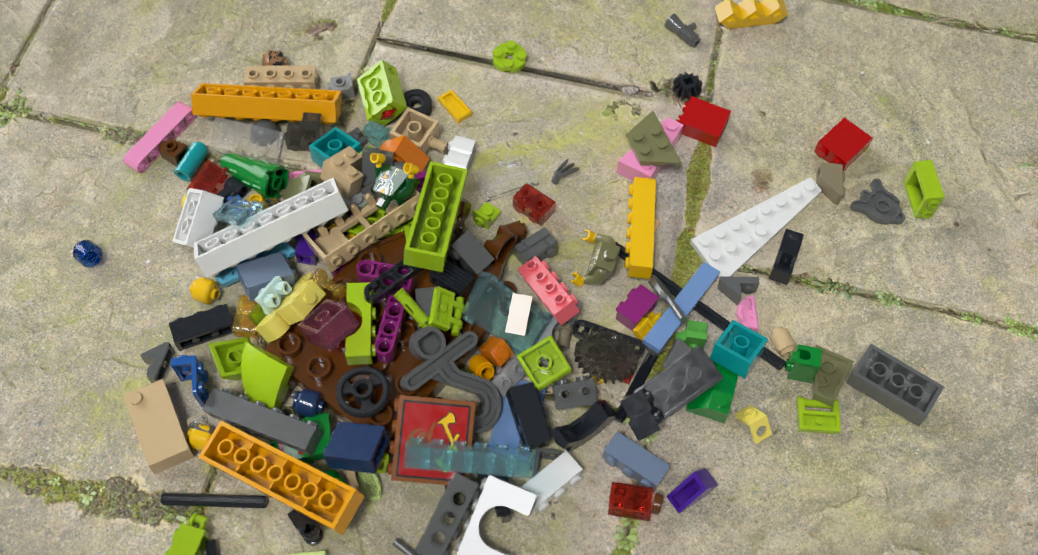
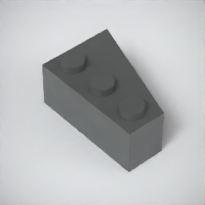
(469, 252)

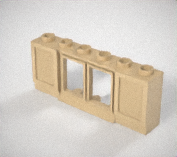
(336, 249)

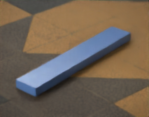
(686, 300)

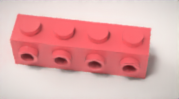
(548, 290)

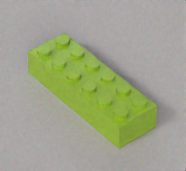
(435, 217)

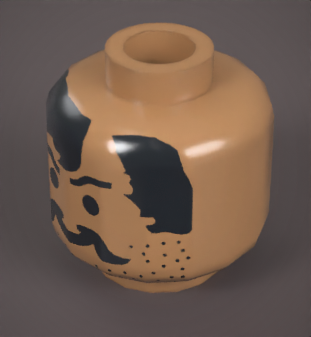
(274, 58)

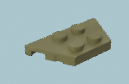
(651, 143)

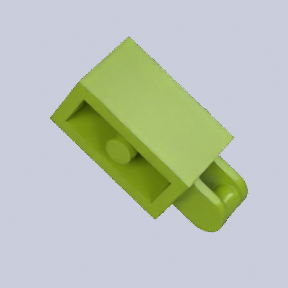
(189, 539)

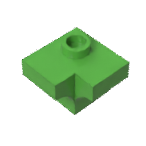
(694, 334)

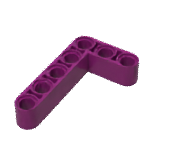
(393, 306)

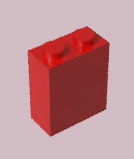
(703, 121)
(843, 144)

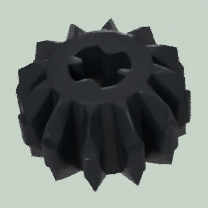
(687, 86)

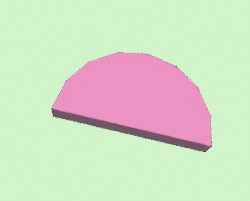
(747, 314)

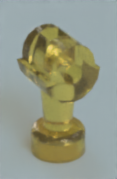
(322, 280)

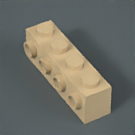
(282, 76)

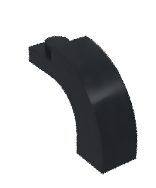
(585, 427)

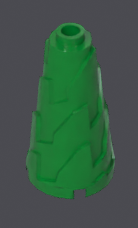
(256, 174)

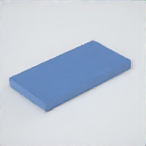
(505, 429)

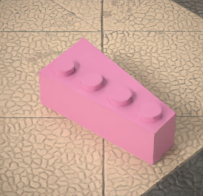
(628, 164)

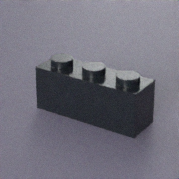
(201, 327)
(529, 415)

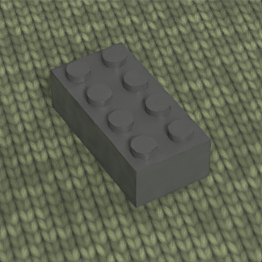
(895, 385)

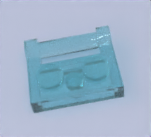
(237, 211)

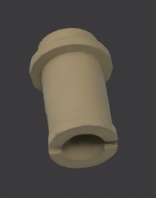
(564, 336)

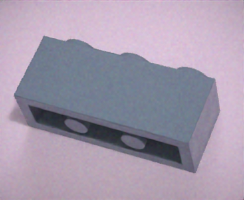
(635, 461)

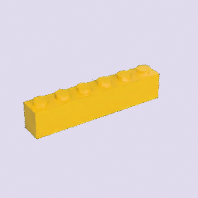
(641, 228)

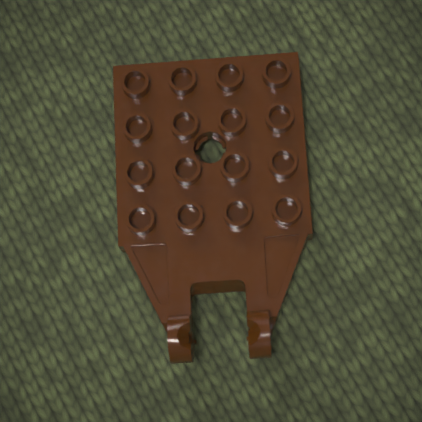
(322, 369)

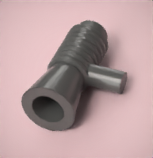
(685, 31)

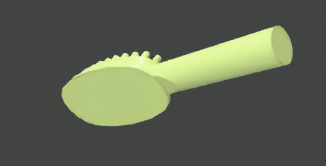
(370, 485)

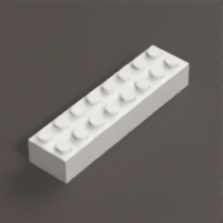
(269, 228)

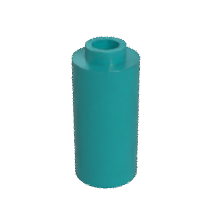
(191, 161)

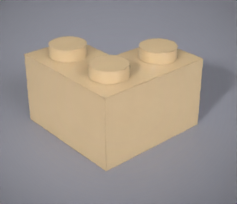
(345, 170)

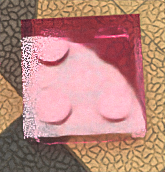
(328, 324)

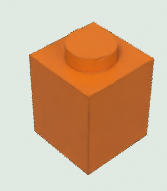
(496, 351)

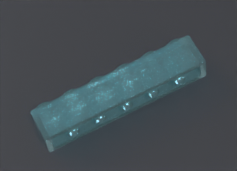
(469, 458)

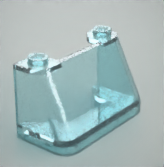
(490, 306)

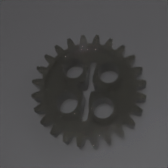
(606, 356)

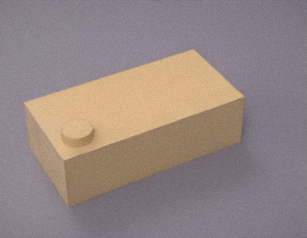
(158, 426)

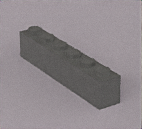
(263, 421)

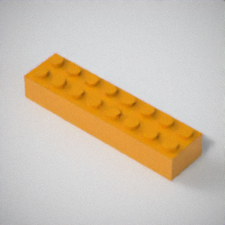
(265, 102)
(282, 477)

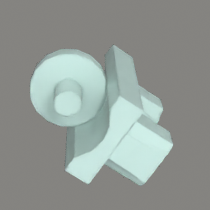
(272, 294)

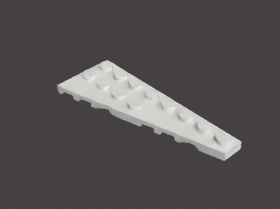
(739, 238)

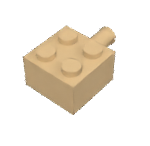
(420, 130)

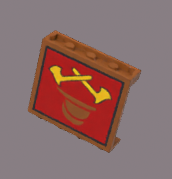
(428, 419)

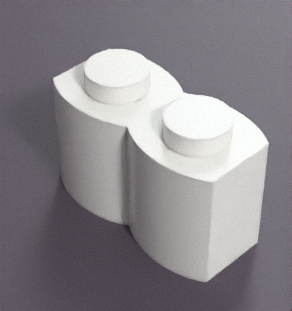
(460, 152)

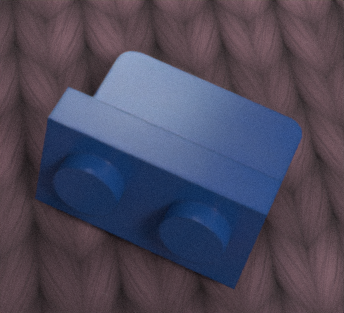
(192, 369)

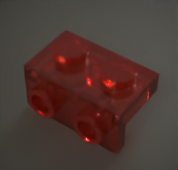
(209, 177)
(630, 501)

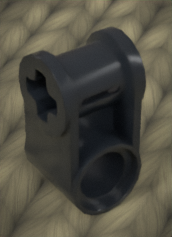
(304, 526)

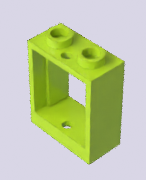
(923, 189)

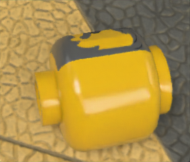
(199, 435)

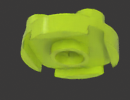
(512, 49)

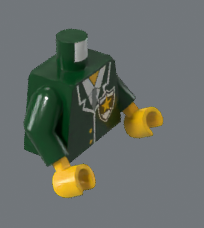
(392, 183)

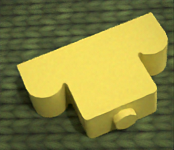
(292, 309)

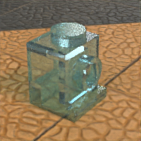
(376, 133)

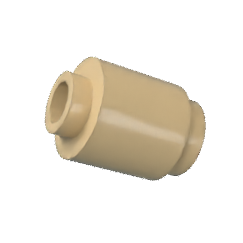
(782, 341)

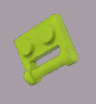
(817, 421)

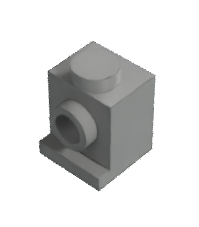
(344, 84)

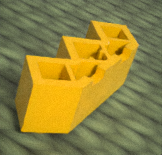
(750, 13)

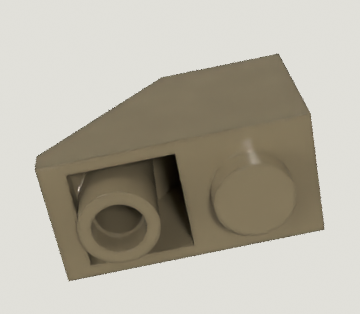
(830, 180)

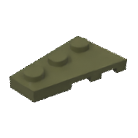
(830, 376)

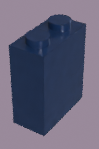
(356, 447)

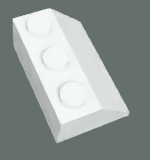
(196, 217)

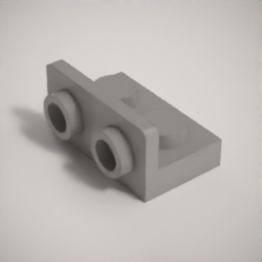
(507, 375)

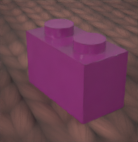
(638, 305)

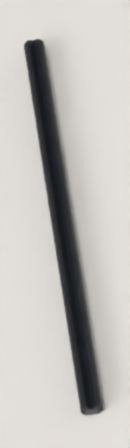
(708, 313)

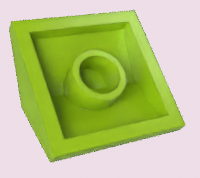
(228, 357)

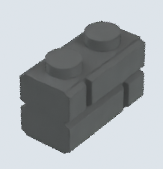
(539, 244)

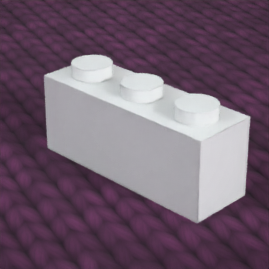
(553, 480)

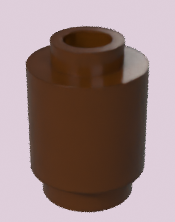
(518, 228)

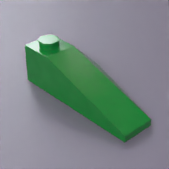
(716, 400)

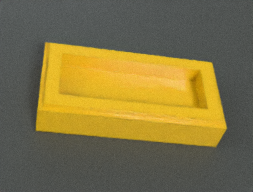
(454, 106)

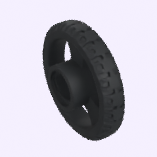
(368, 408)

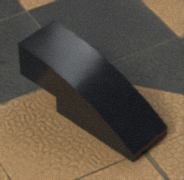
(786, 256)

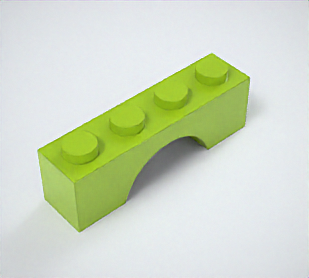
(360, 344)

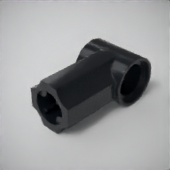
(233, 187)

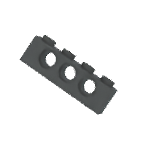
(470, 492)

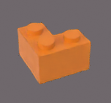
(406, 151)

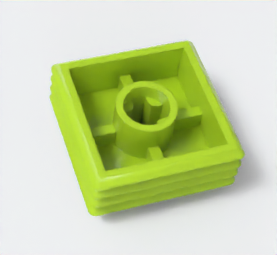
(549, 351)

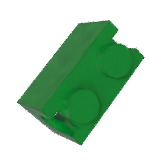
(803, 363)

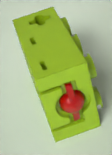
(382, 93)

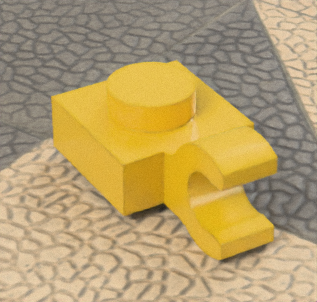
(646, 325)

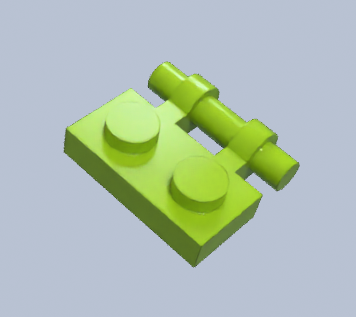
(441, 311)

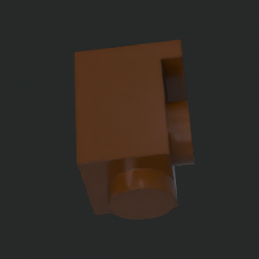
(172, 150)

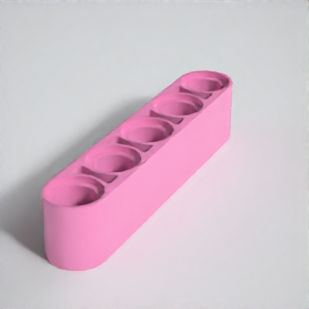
(170, 125)

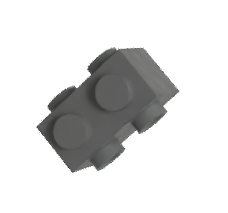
(574, 395)

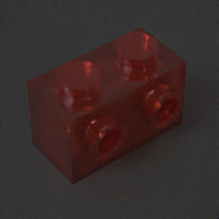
(533, 204)

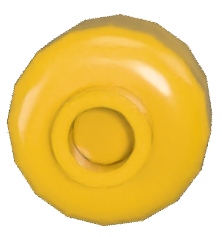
(204, 290)

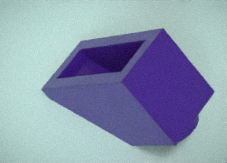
(692, 490)

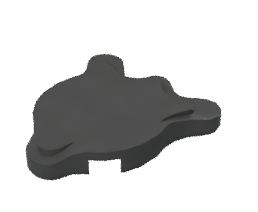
(879, 205)

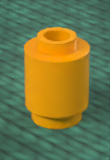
(481, 367)

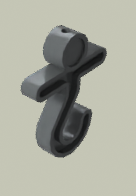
(439, 365)

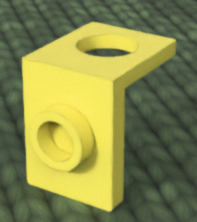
(754, 419)

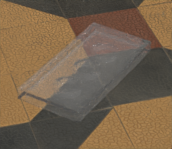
(246, 140)

